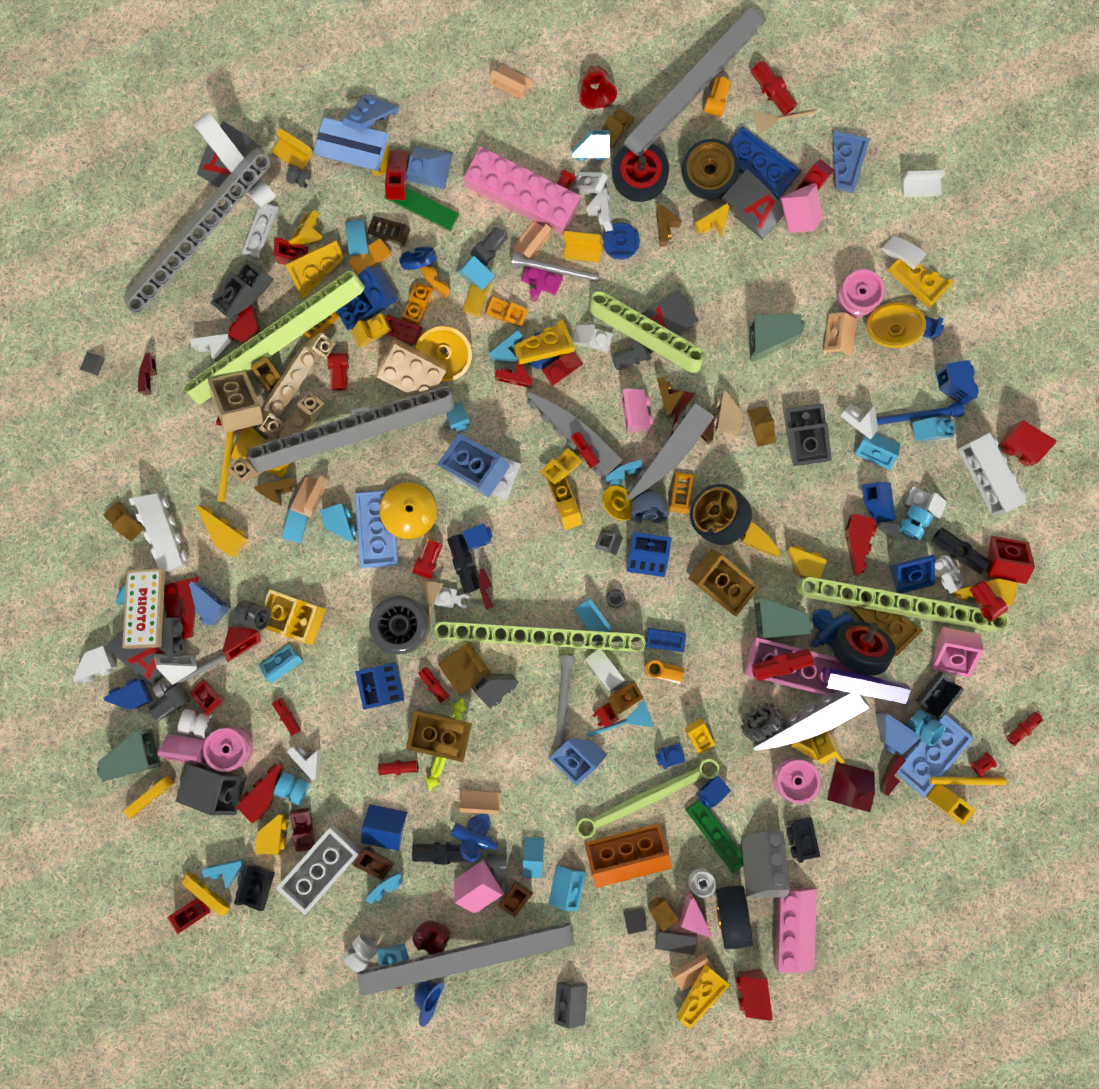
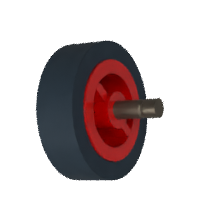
(642, 176)
(863, 648)

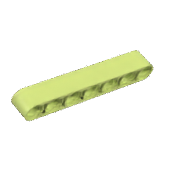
(647, 332)

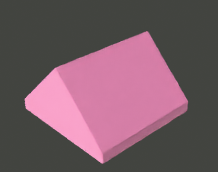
(802, 209)
(183, 749)
(476, 888)
(691, 916)

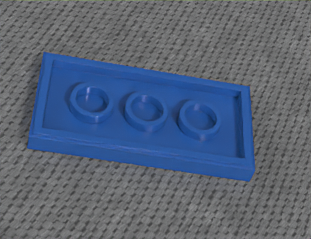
(763, 162)

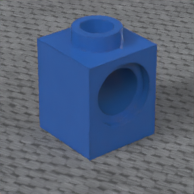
(478, 536)
(713, 792)

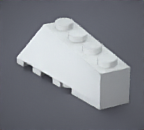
(160, 531)

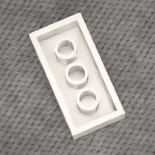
(992, 475)
(319, 869)

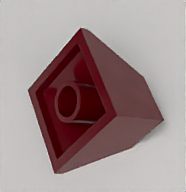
(852, 787)

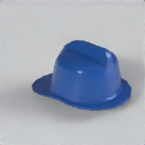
(426, 999)

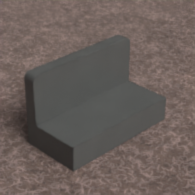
(570, 1005)

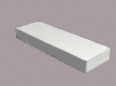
(260, 231)

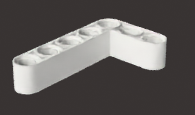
(230, 156)

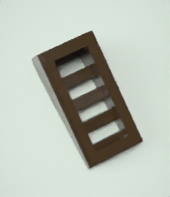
(400, 233)

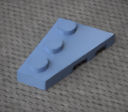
(367, 111)
(848, 159)

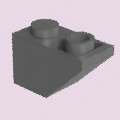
(172, 637)
(494, 687)

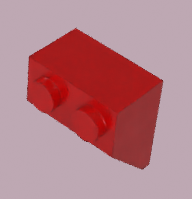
(1026, 443)
(1010, 560)
(754, 995)

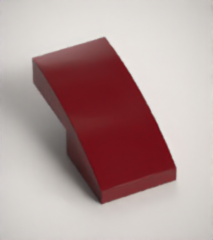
(147, 369)
(485, 583)
(889, 781)
(302, 829)

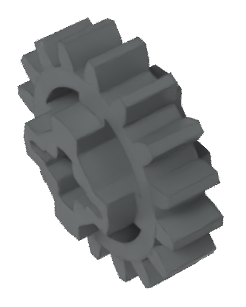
(761, 722)

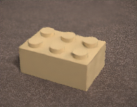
(410, 369)
(235, 401)

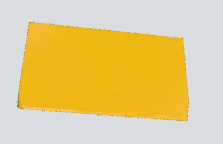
(476, 300)

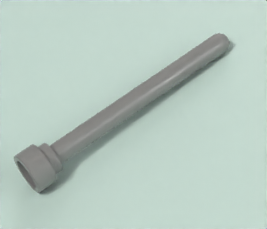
(519, 260)
(566, 662)
(162, 687)

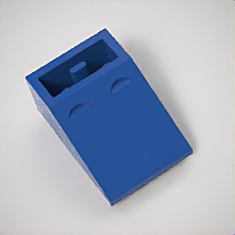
(375, 298)

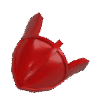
(603, 95)

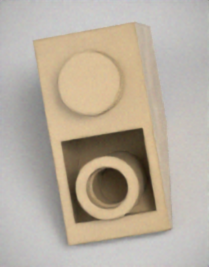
(729, 415)

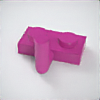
(541, 280)

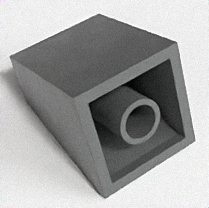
(210, 790)

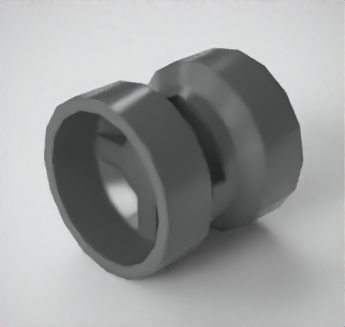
(298, 176)

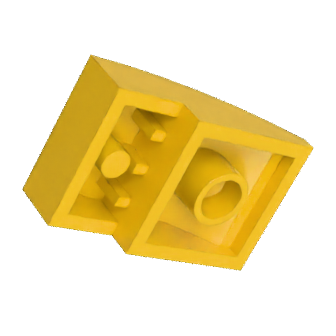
(293, 617)

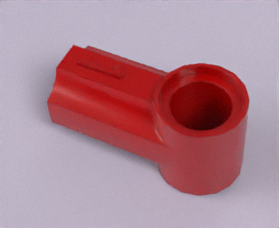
(338, 370)
(427, 562)
(991, 605)

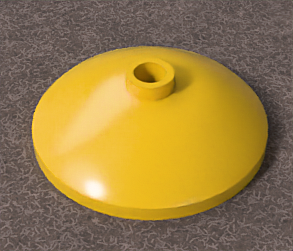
(896, 325)
(459, 349)
(403, 523)

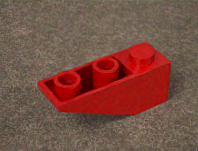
(396, 175)
(858, 537)
(259, 800)

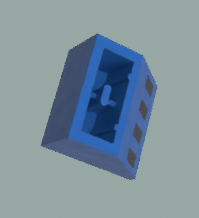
(958, 381)
(649, 554)
(379, 686)

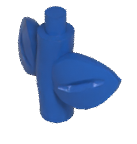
(828, 626)
(474, 837)

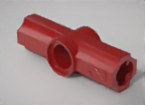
(774, 87)
(782, 665)

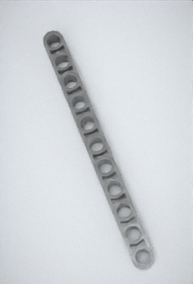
(694, 82)
(197, 221)
(351, 429)
(464, 959)

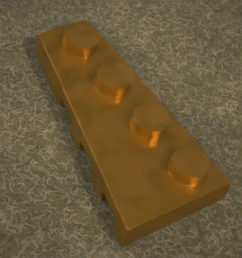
(895, 626)

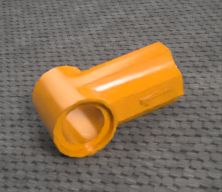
(716, 100)
(665, 671)

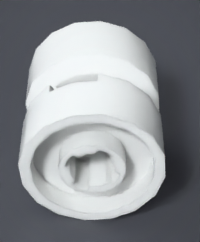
(192, 723)
(701, 882)
(358, 955)

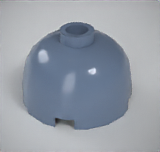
(650, 506)

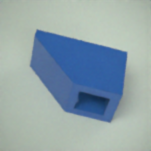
(879, 501)
(131, 696)

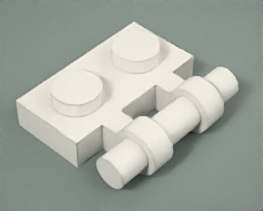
(952, 577)

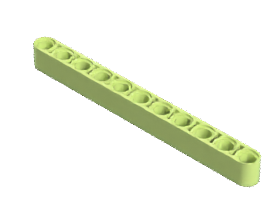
(279, 333)
(892, 604)
(530, 631)

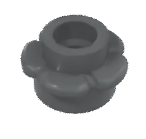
(620, 598)

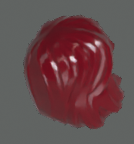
(431, 937)

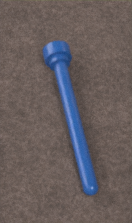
(955, 410)

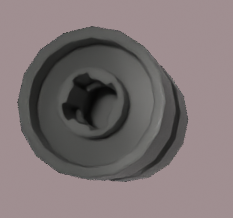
(252, 615)

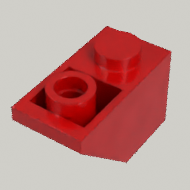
(817, 174)
(245, 326)

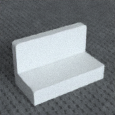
(922, 183)

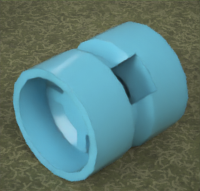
(918, 517)
(928, 729)
(292, 788)

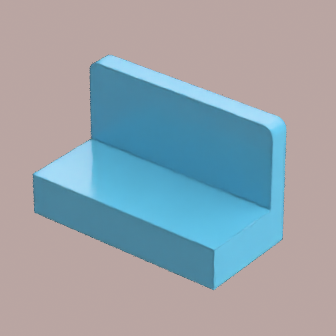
(878, 450)
(592, 617)
(567, 888)

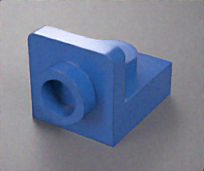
(933, 327)
(670, 756)

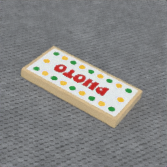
(143, 608)

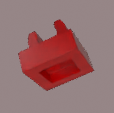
(606, 715)

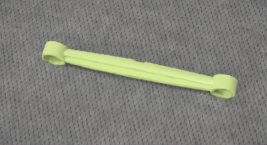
(647, 797)

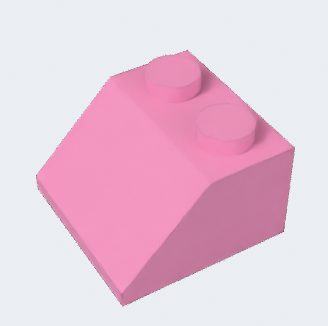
(635, 410)
(957, 651)

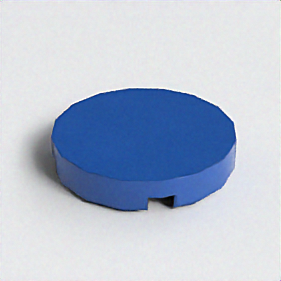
(619, 246)
(420, 258)

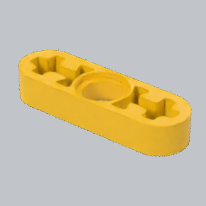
(143, 801)
(200, 890)

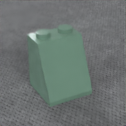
(773, 333)
(780, 620)
(131, 756)

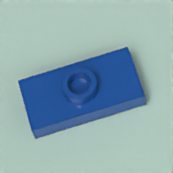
(665, 640)

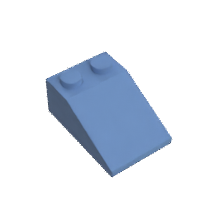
(474, 465)

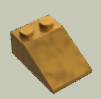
(723, 582)
(439, 735)

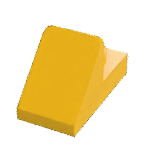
(716, 218)
(305, 231)
(370, 330)
(699, 736)

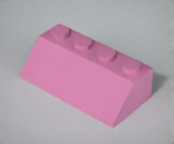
(796, 931)

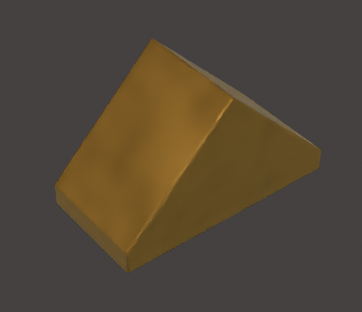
(762, 426)

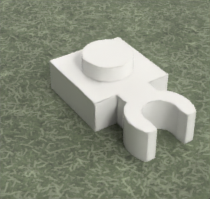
(448, 597)

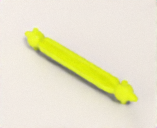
(439, 762)

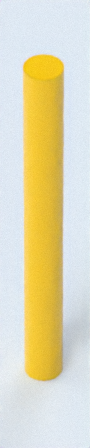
(225, 464)
(967, 780)

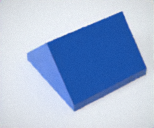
(914, 574)
(383, 827)

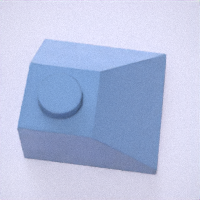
(429, 167)
(207, 604)
(894, 734)
(578, 758)

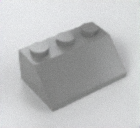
(765, 865)

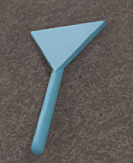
(639, 716)

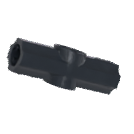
(970, 558)
(463, 563)
(437, 853)

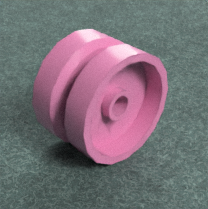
(871, 291)
(238, 743)
(788, 771)

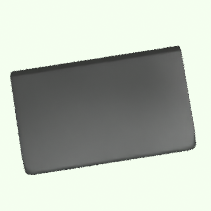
(676, 941)

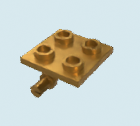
(463, 668)

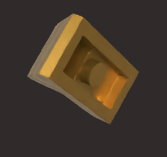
(617, 125)
(665, 220)
(266, 373)
(670, 401)
(272, 489)
(123, 521)
(625, 698)

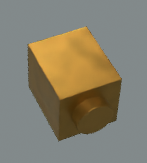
(663, 913)

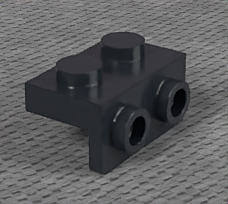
(939, 695)
(803, 839)
(254, 887)

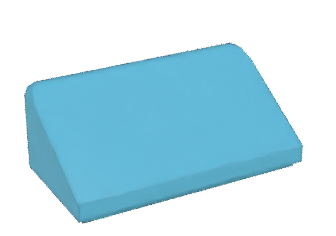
(280, 663)

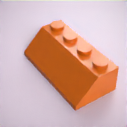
(628, 855)

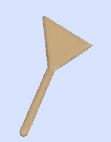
(765, 121)
(431, 591)

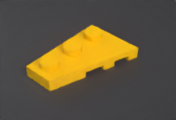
(313, 267)
(922, 283)
(548, 344)
(248, 439)
(702, 996)

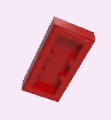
(404, 330)

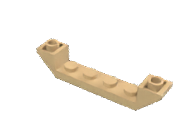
(291, 380)
(302, 420)

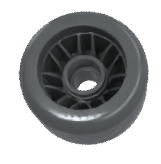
(384, 620)

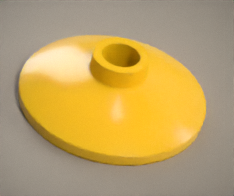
(617, 503)

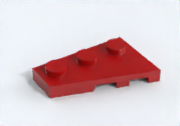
(180, 604)

